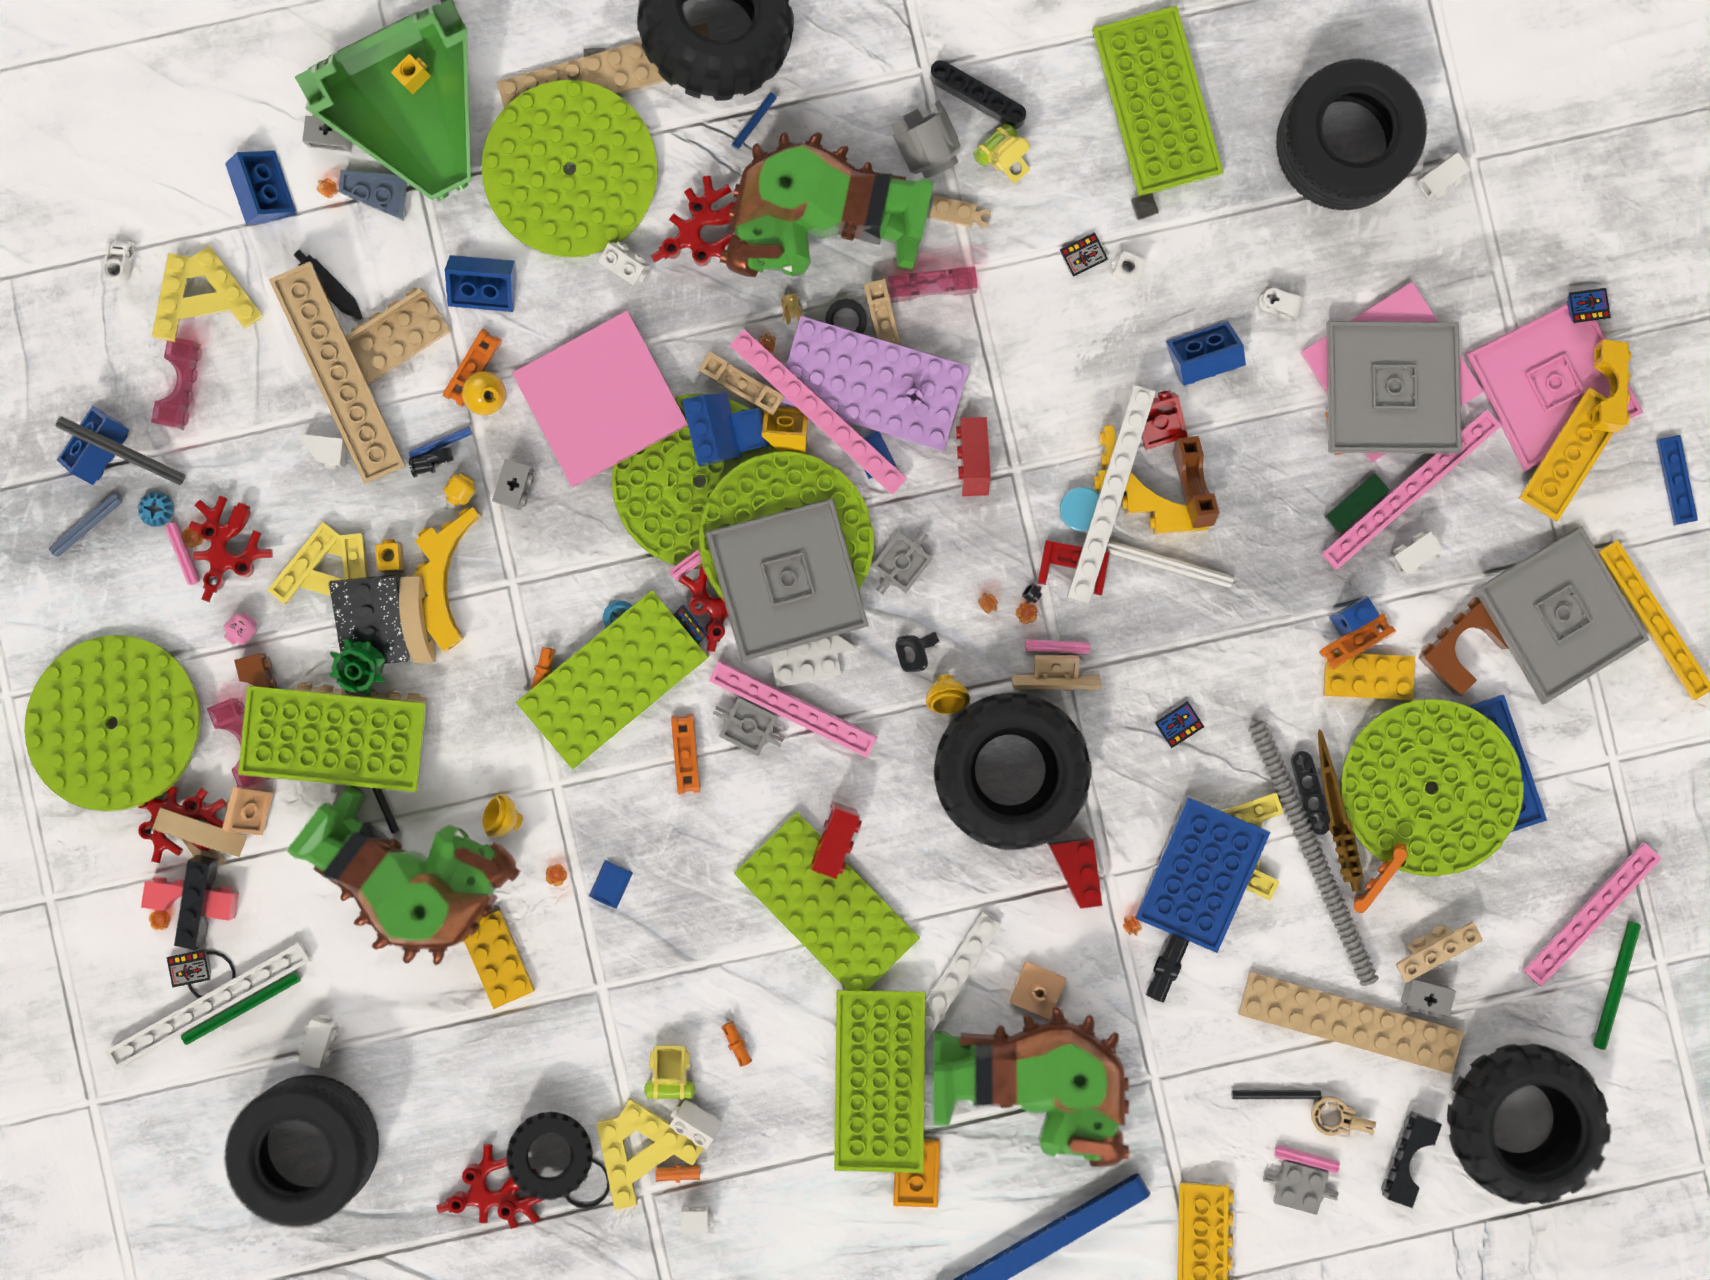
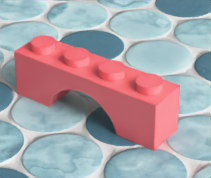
(160, 895)

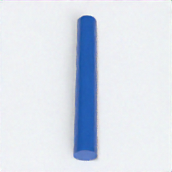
(752, 123)
(440, 443)

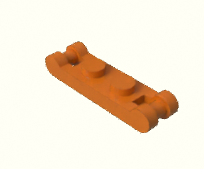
(473, 362)
(1357, 641)
(685, 754)
(1375, 886)

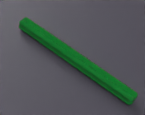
(1617, 985)
(240, 1008)

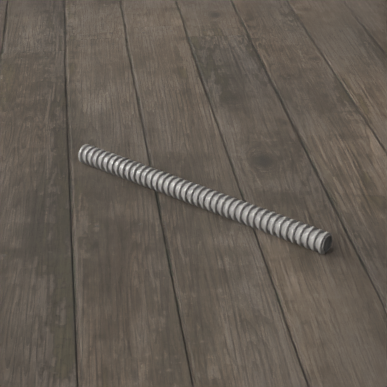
(1313, 854)

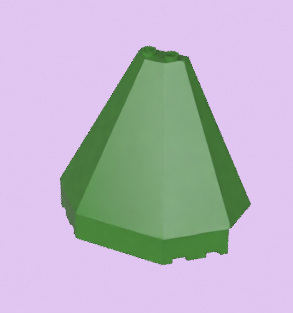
(413, 135)

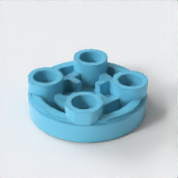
(1078, 508)

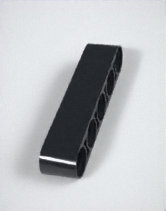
(971, 85)

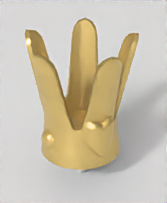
(790, 307)

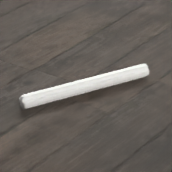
(1170, 564)

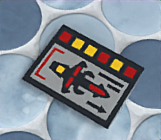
(1083, 254)
(189, 968)

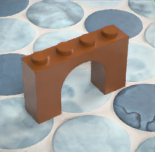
(1441, 655)

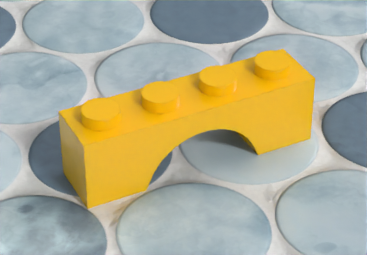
(1612, 361)

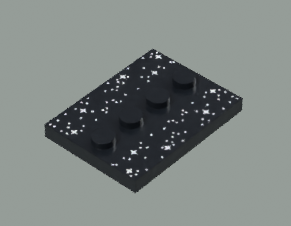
(370, 612)

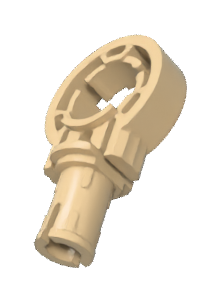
(1354, 1123)

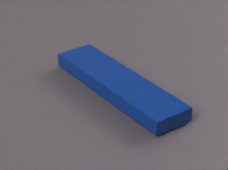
(1677, 480)

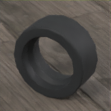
(848, 303)

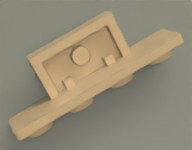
(1056, 673)
(1436, 949)

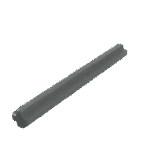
(120, 450)

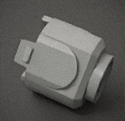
(927, 142)

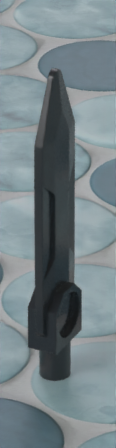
(334, 290)

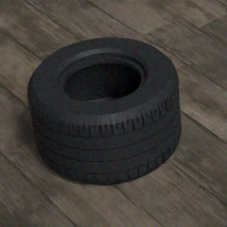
(1321, 173)
(341, 1119)

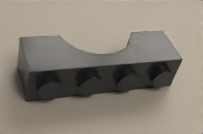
(191, 923)
(1418, 1133)

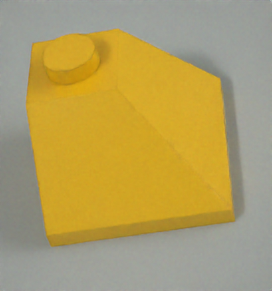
(786, 429)

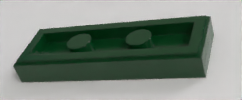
(1356, 503)

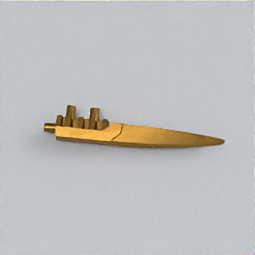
(1340, 826)

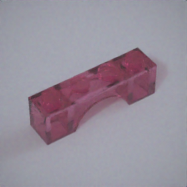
(916, 285)
(173, 410)
(230, 717)

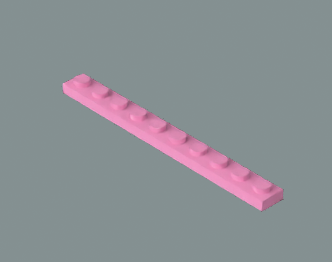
(818, 411)
(1408, 492)

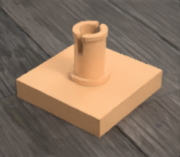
(247, 810)
(1037, 990)

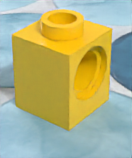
(405, 67)
(396, 563)

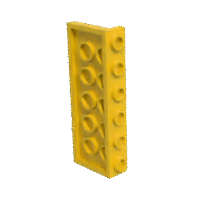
(1204, 1231)

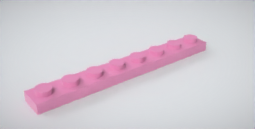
(793, 708)
(1592, 914)

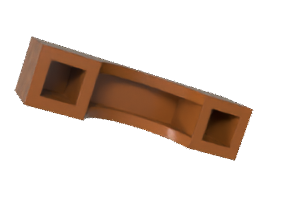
(1189, 464)
(256, 670)

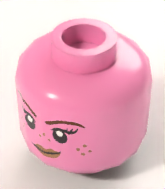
(240, 628)

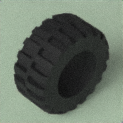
(571, 1177)

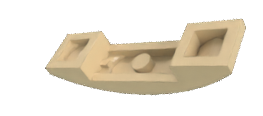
(881, 311)
(741, 383)
(413, 621)
(199, 832)

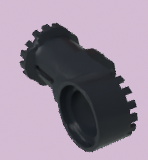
(428, 463)

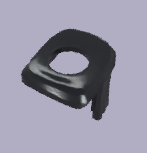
(918, 646)

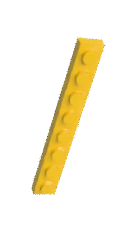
(1655, 620)

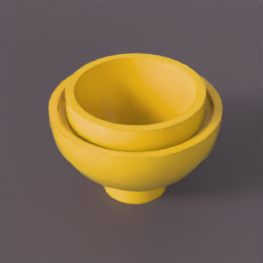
(474, 391)
(947, 695)
(501, 817)

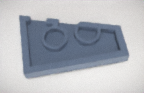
(376, 190)

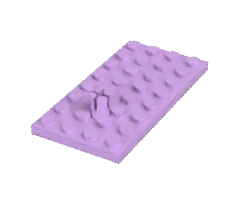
(878, 382)

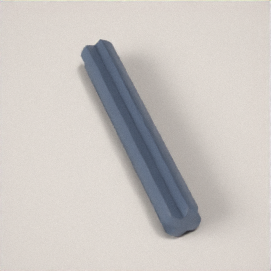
(85, 525)

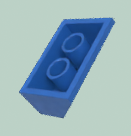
(259, 186)
(480, 283)
(1206, 353)
(711, 428)
(86, 459)

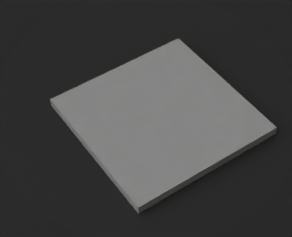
(1393, 387)
(786, 579)
(1561, 615)

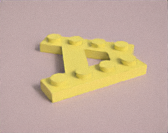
(227, 294)
(301, 569)
(1256, 812)
(625, 1172)

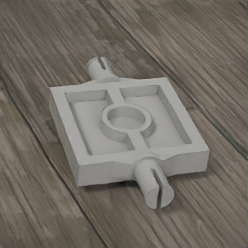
(902, 562)
(748, 726)
(1300, 1187)

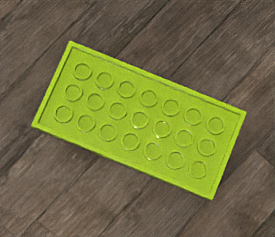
(1157, 101)
(612, 679)
(332, 738)
(833, 918)
(880, 1081)

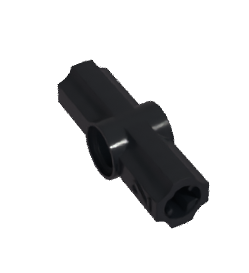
(1167, 968)

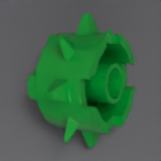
(357, 667)

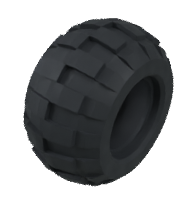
(710, 65)
(1064, 783)
(1575, 1136)

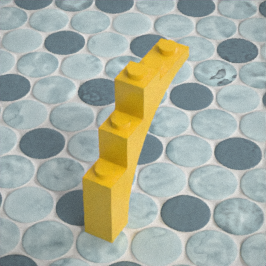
(1137, 499)
(439, 550)

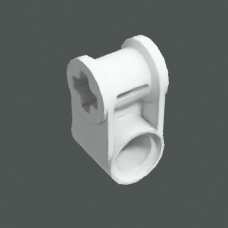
(118, 255)
(1285, 304)

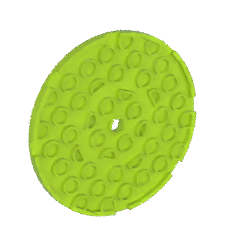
(563, 126)
(779, 484)
(659, 496)
(154, 732)
(1474, 776)

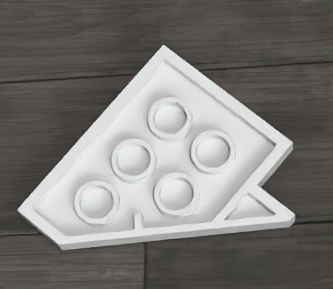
(809, 661)

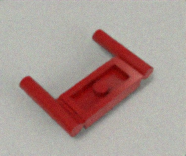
(1068, 556)

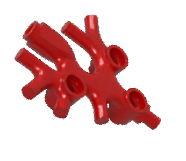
(690, 229)
(217, 554)
(714, 606)
(187, 809)
(484, 1198)

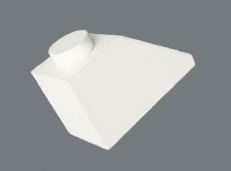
(326, 450)

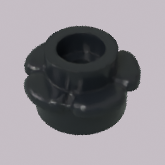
(1032, 593)

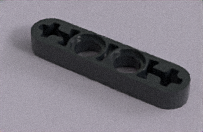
(1307, 793)

